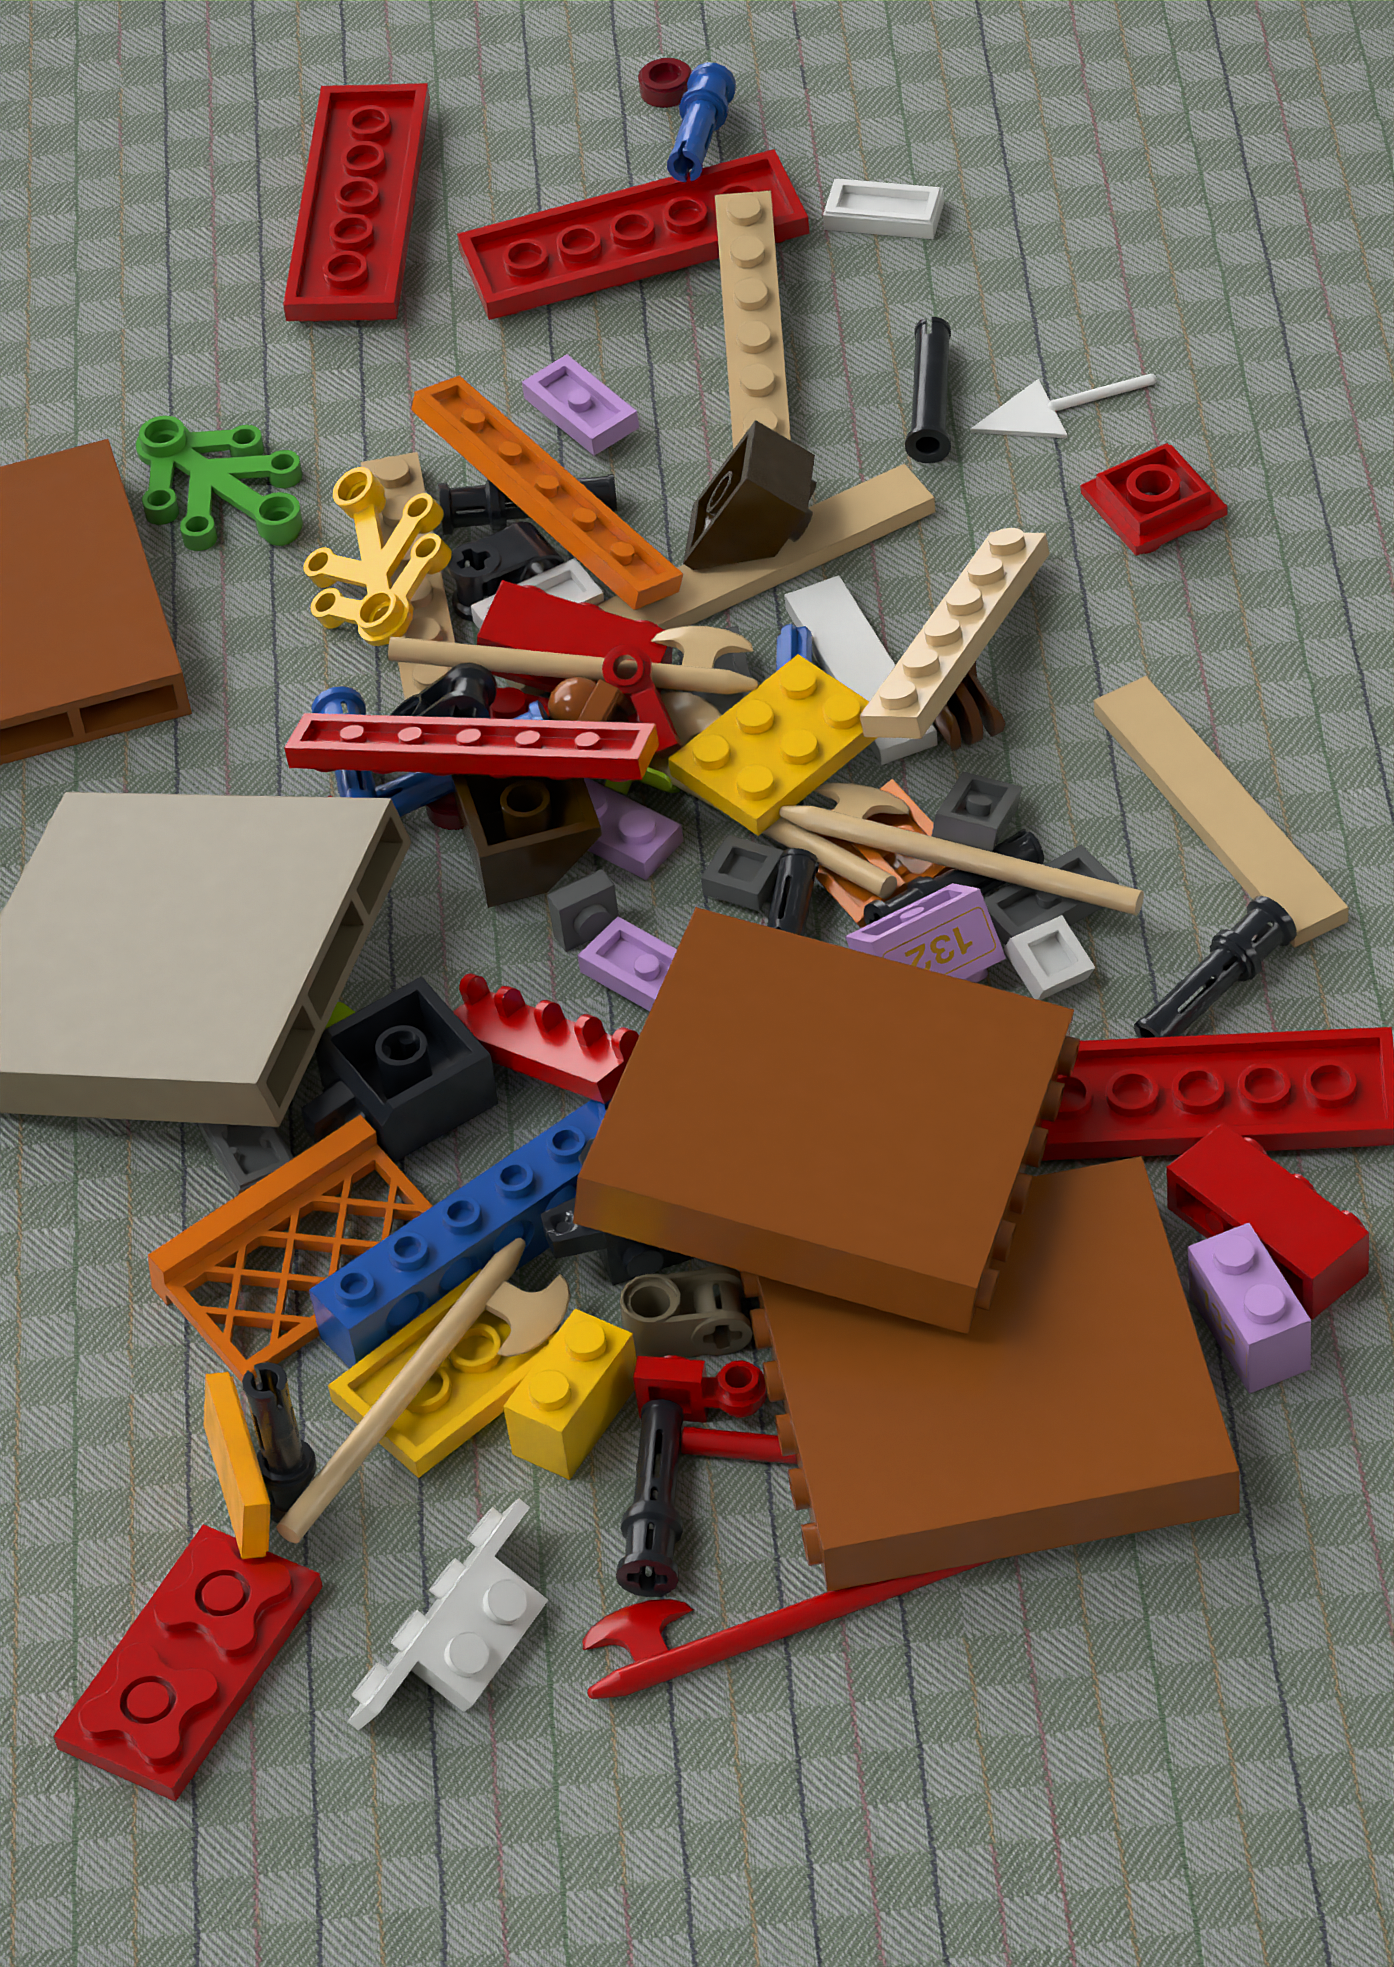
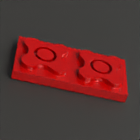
(187, 1663)

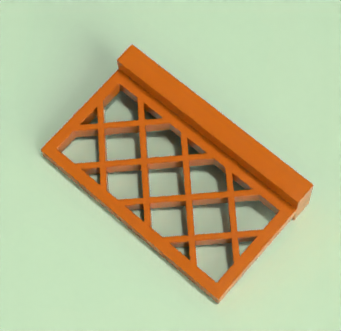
(258, 1220)

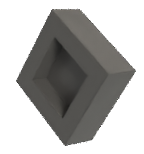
(742, 872)
(582, 909)

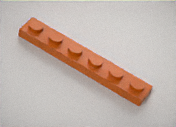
(547, 492)

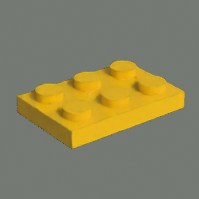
(774, 745)
(456, 1399)

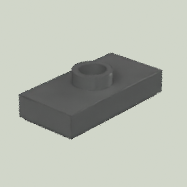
(246, 1152)

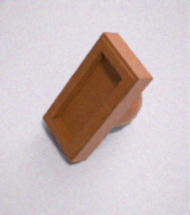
(588, 701)

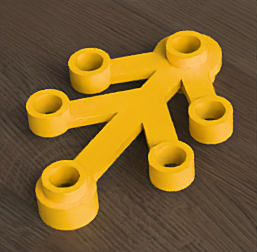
(385, 609)

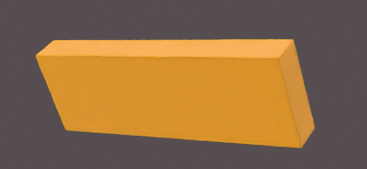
(236, 1465)

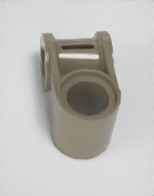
(681, 1313)

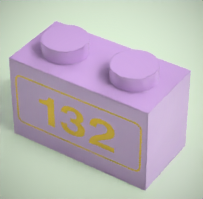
(938, 933)
(1249, 1308)

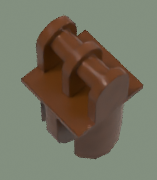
(968, 712)

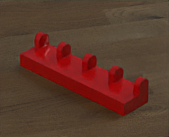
(543, 1041)

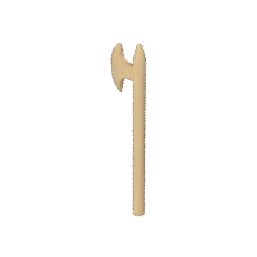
(698, 644)
(694, 714)
(858, 802)
(531, 1322)

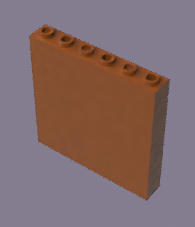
(77, 609)
(829, 1120)
(1039, 1430)

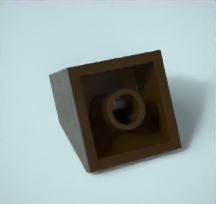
(752, 502)
(523, 831)

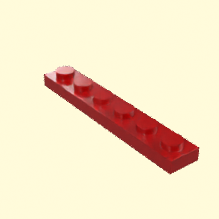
(472, 746)

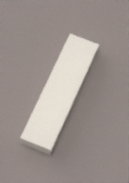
(850, 652)

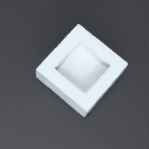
(1049, 958)

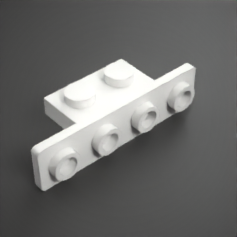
(466, 1631)

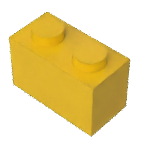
(571, 1394)

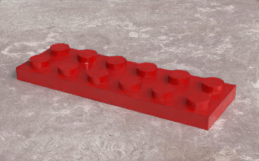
(357, 203)
(618, 236)
(1265, 1086)

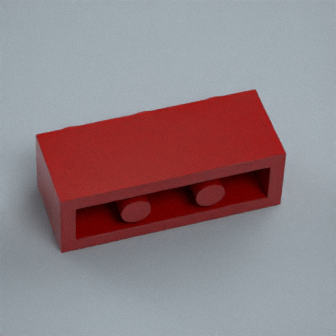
(542, 622)
(1235, 1182)

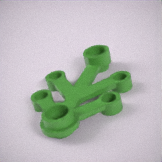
(169, 444)

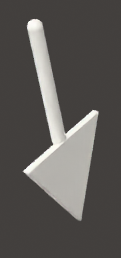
(1035, 415)

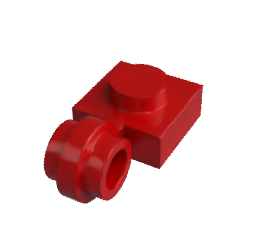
(644, 696)
(735, 1389)

